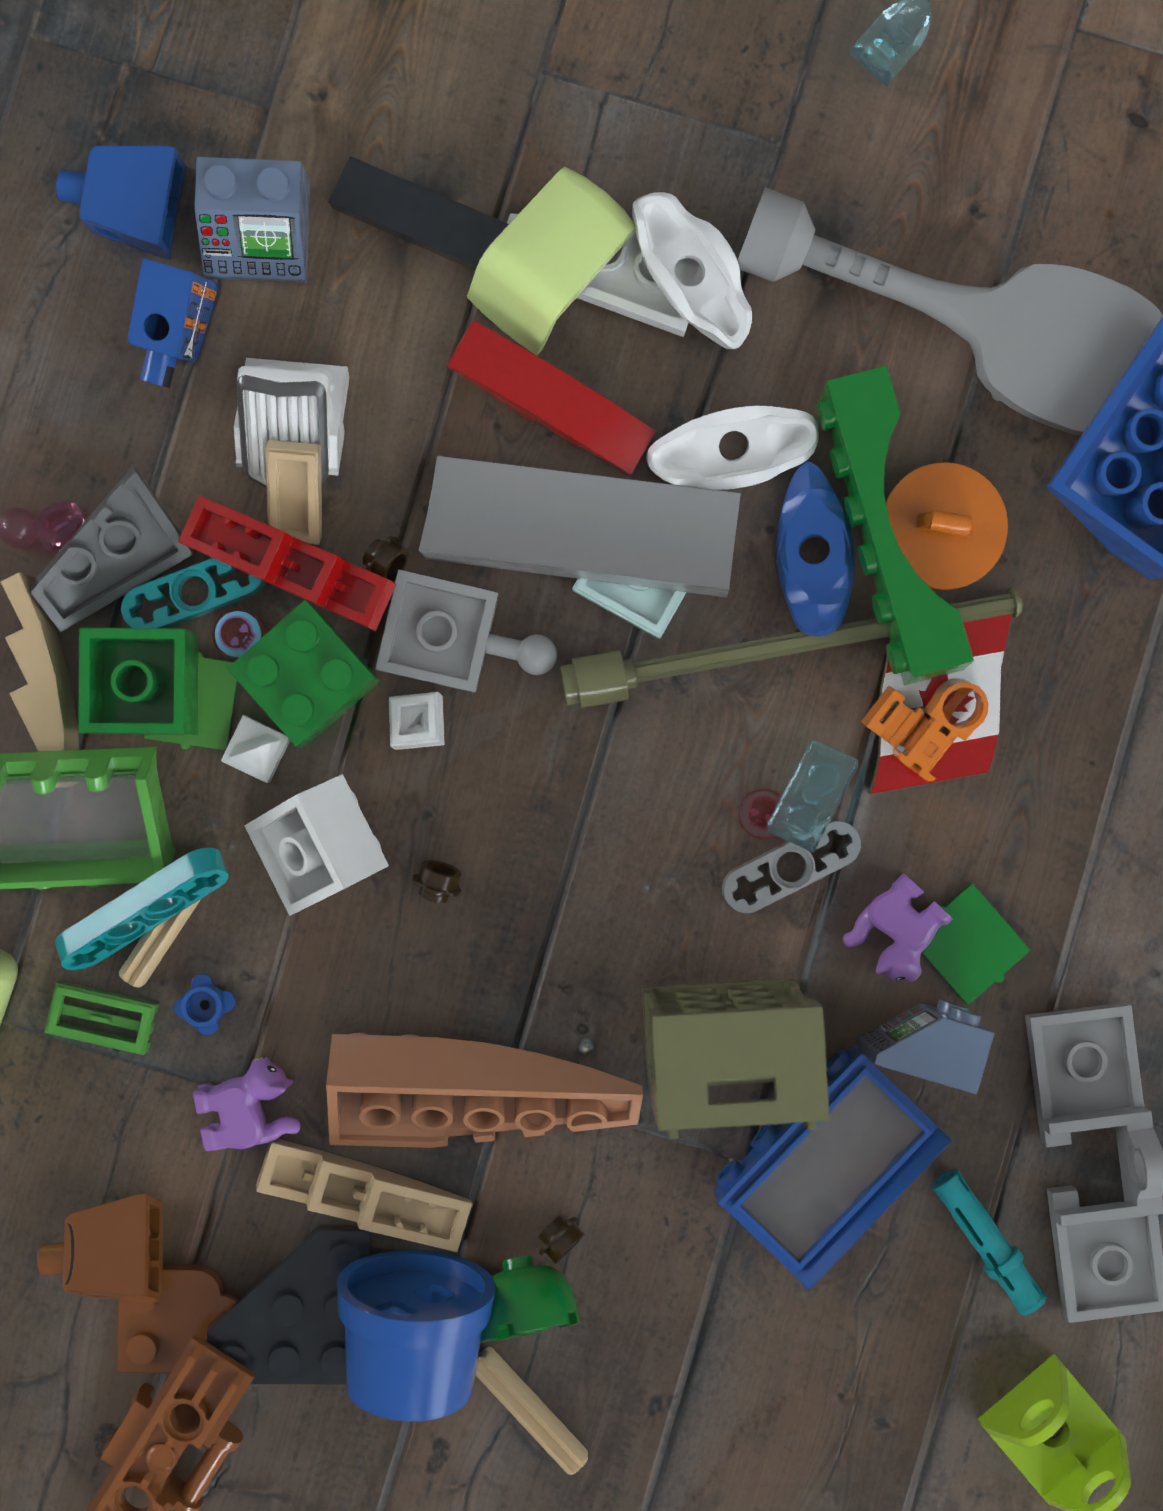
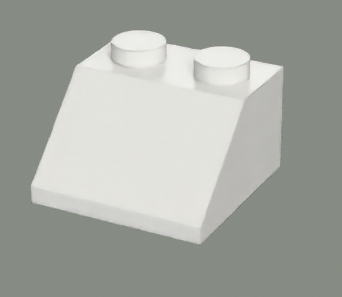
(316, 844)

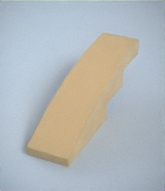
(47, 699)
(364, 1194)

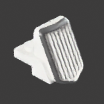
(289, 405)

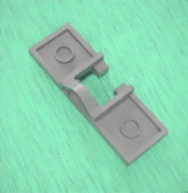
(1090, 1081)

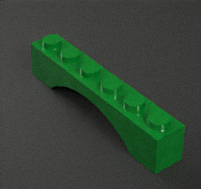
(922, 626)

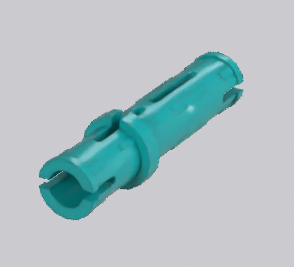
(1000, 1259)

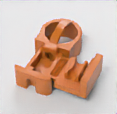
(921, 737)

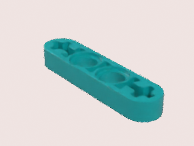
(142, 908)

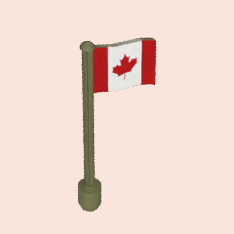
(987, 620)

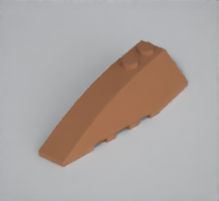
(439, 1088)

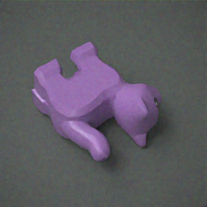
(909, 929)
(240, 1108)

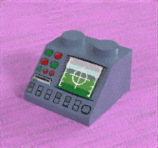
(252, 219)
(932, 1044)

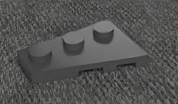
(110, 554)

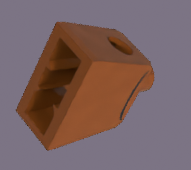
(110, 1251)

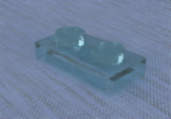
(812, 795)

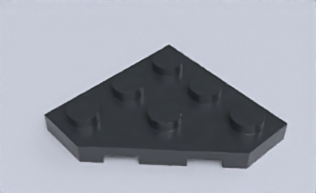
(290, 1317)

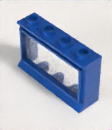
(825, 1187)

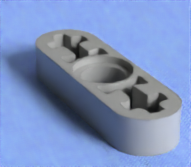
(762, 893)

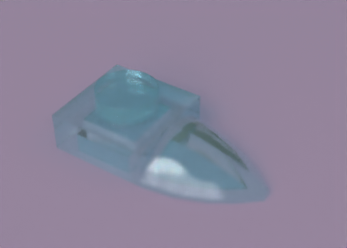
(893, 39)

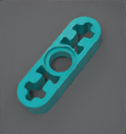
(164, 616)

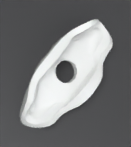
(671, 234)
(775, 440)

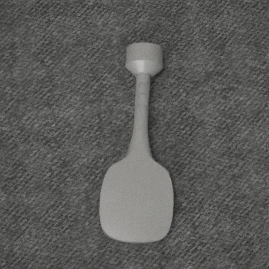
(1040, 341)

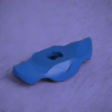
(819, 591)

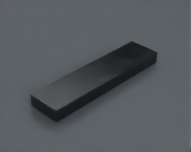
(414, 213)

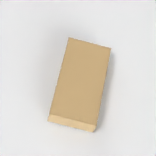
(294, 489)

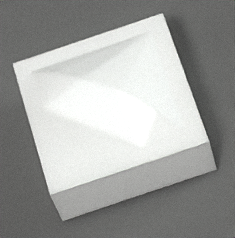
(416, 720)
(256, 749)

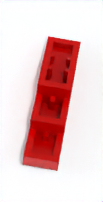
(550, 397)
(287, 562)

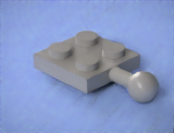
(443, 630)

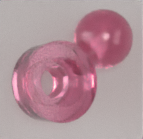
(52, 526)

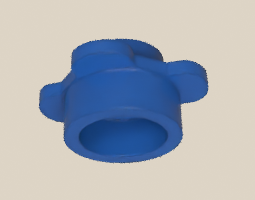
(190, 1005)

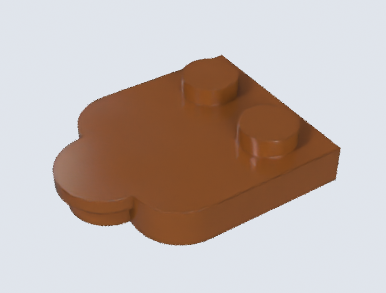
(157, 1333)

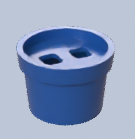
(413, 1331)

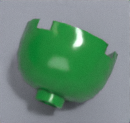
(529, 1301)

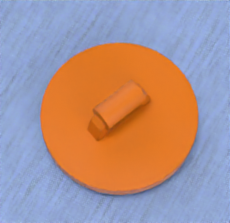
(948, 524)

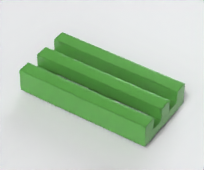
(144, 1025)

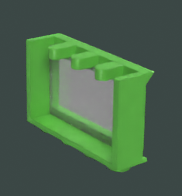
(81, 818)

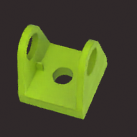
(1078, 1459)

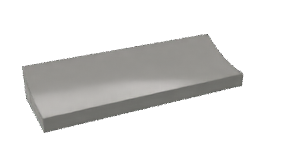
(581, 526)

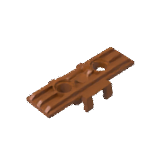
(159, 1430)

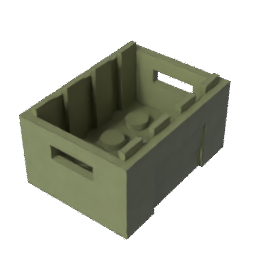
(730, 1037)

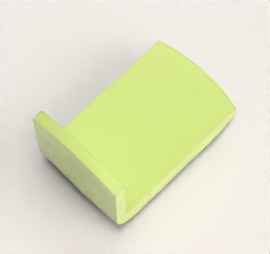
(548, 257)

